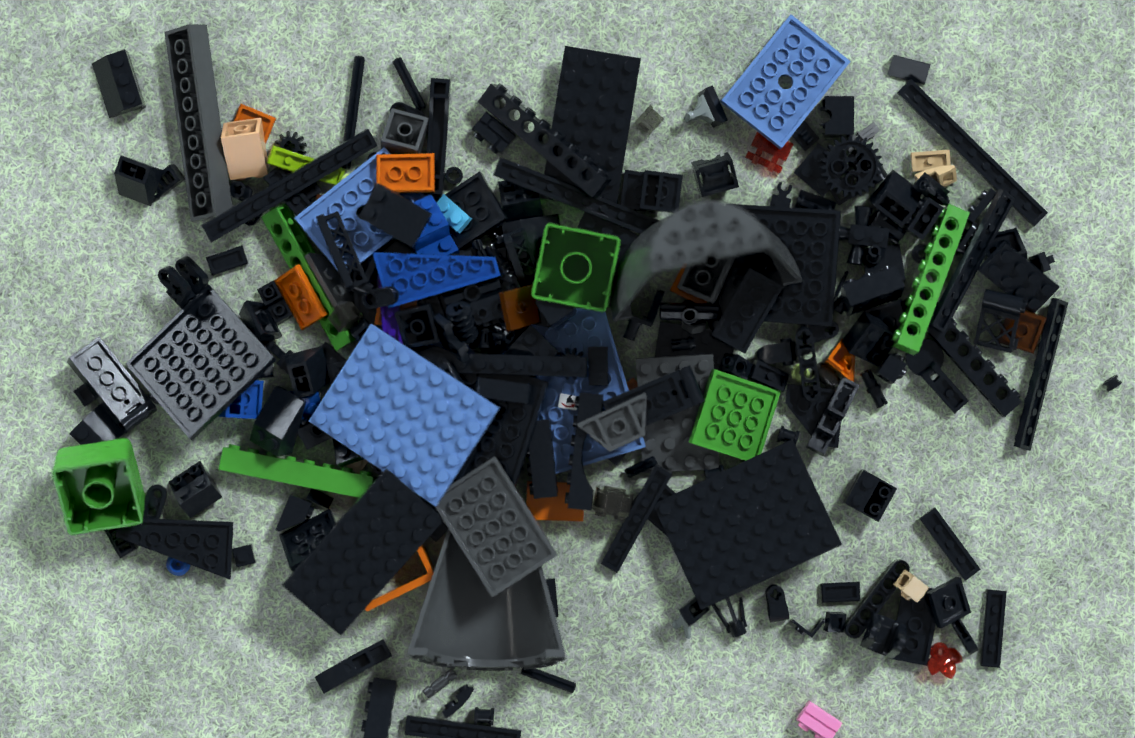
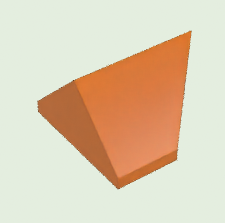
(842, 361)

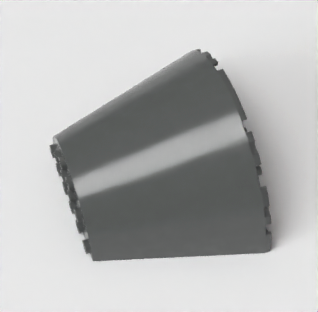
(688, 239)

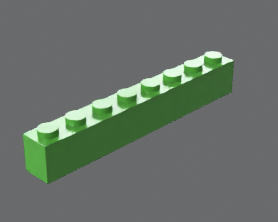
(295, 472)

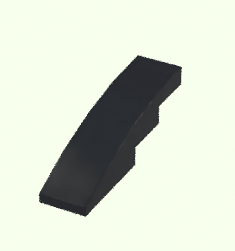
(832, 416)

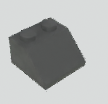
(404, 132)

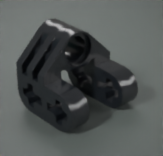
(183, 284)

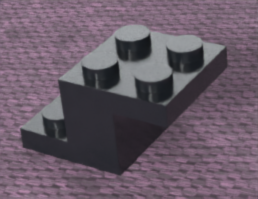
(651, 191)

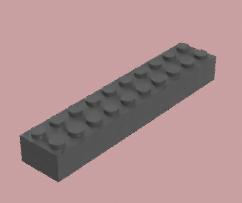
(198, 121)

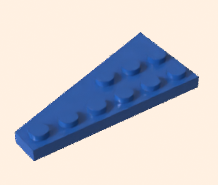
(429, 274)

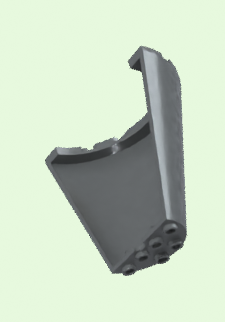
(473, 630)

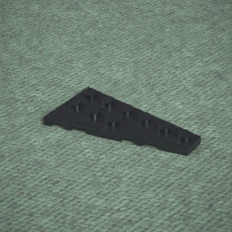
(189, 541)

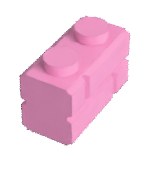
(818, 721)

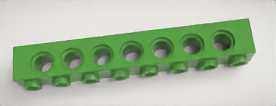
(957, 219)
(294, 246)

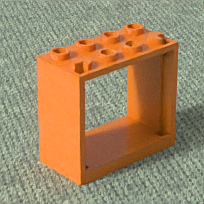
(409, 585)

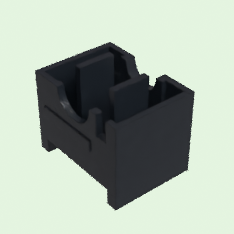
(841, 116)
(715, 175)

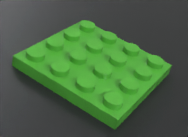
(734, 416)

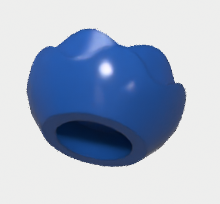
(176, 570)

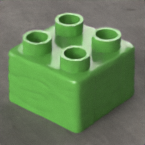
(576, 267)
(99, 486)

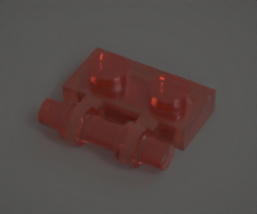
(764, 145)

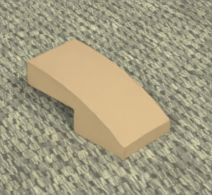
(944, 174)

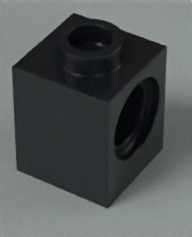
(736, 366)

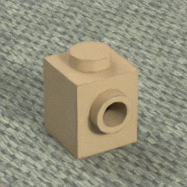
(910, 586)

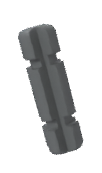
(441, 682)

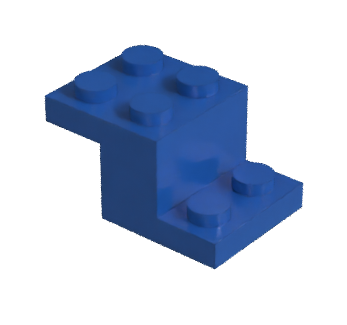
(436, 234)
(248, 404)

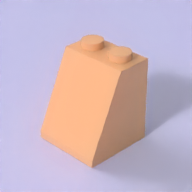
(245, 149)

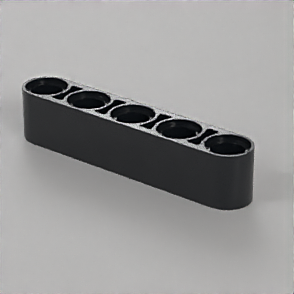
(867, 602)

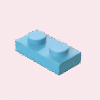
(454, 215)

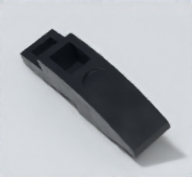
(353, 666)

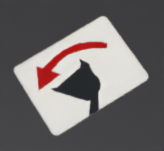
(567, 401)

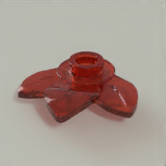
(944, 663)

